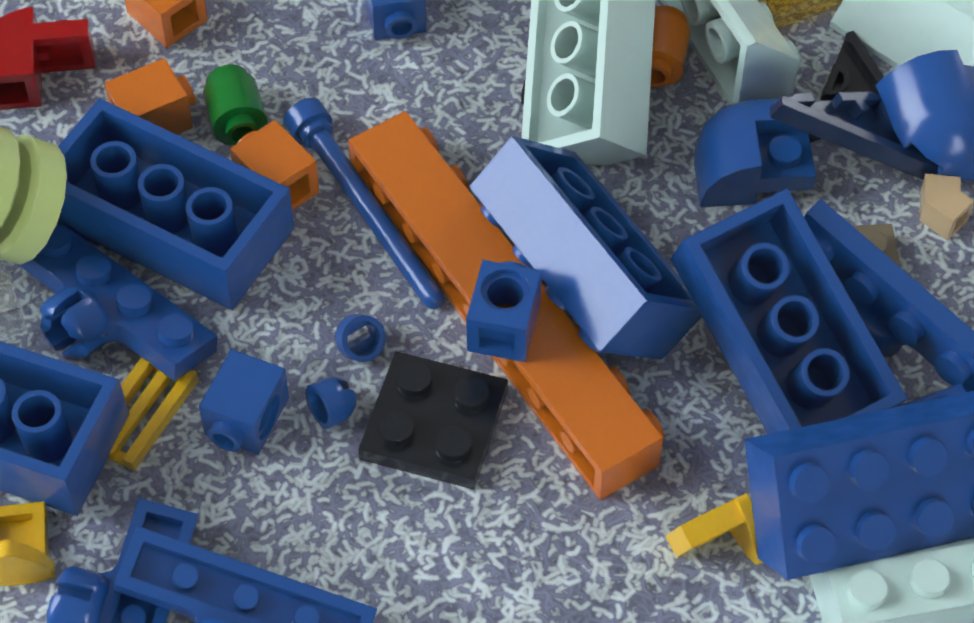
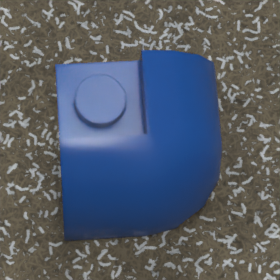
(934, 109)
(750, 154)

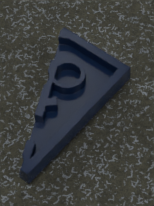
(855, 123)

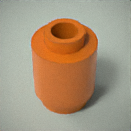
(669, 45)

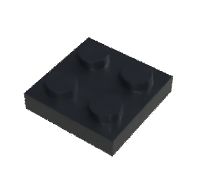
(434, 420)

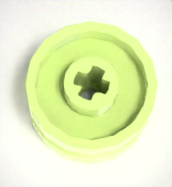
(30, 194)

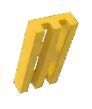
(161, 417)

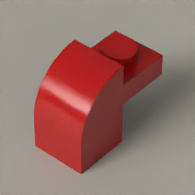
(39, 48)

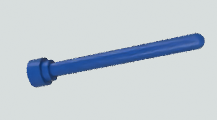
(311, 125)

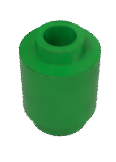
(233, 103)

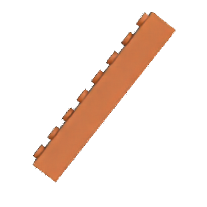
(563, 379)

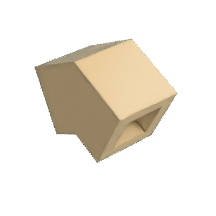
(943, 204)

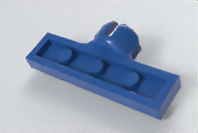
(893, 302)
(109, 304)
(223, 589)
(89, 595)

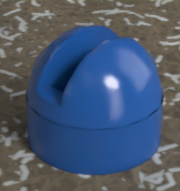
(364, 347)
(330, 401)

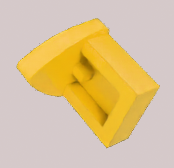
(732, 516)
(24, 544)

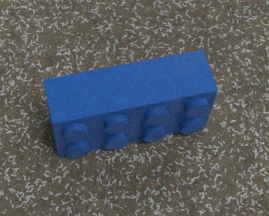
(171, 204)
(587, 250)
(784, 318)
(55, 427)
(863, 486)

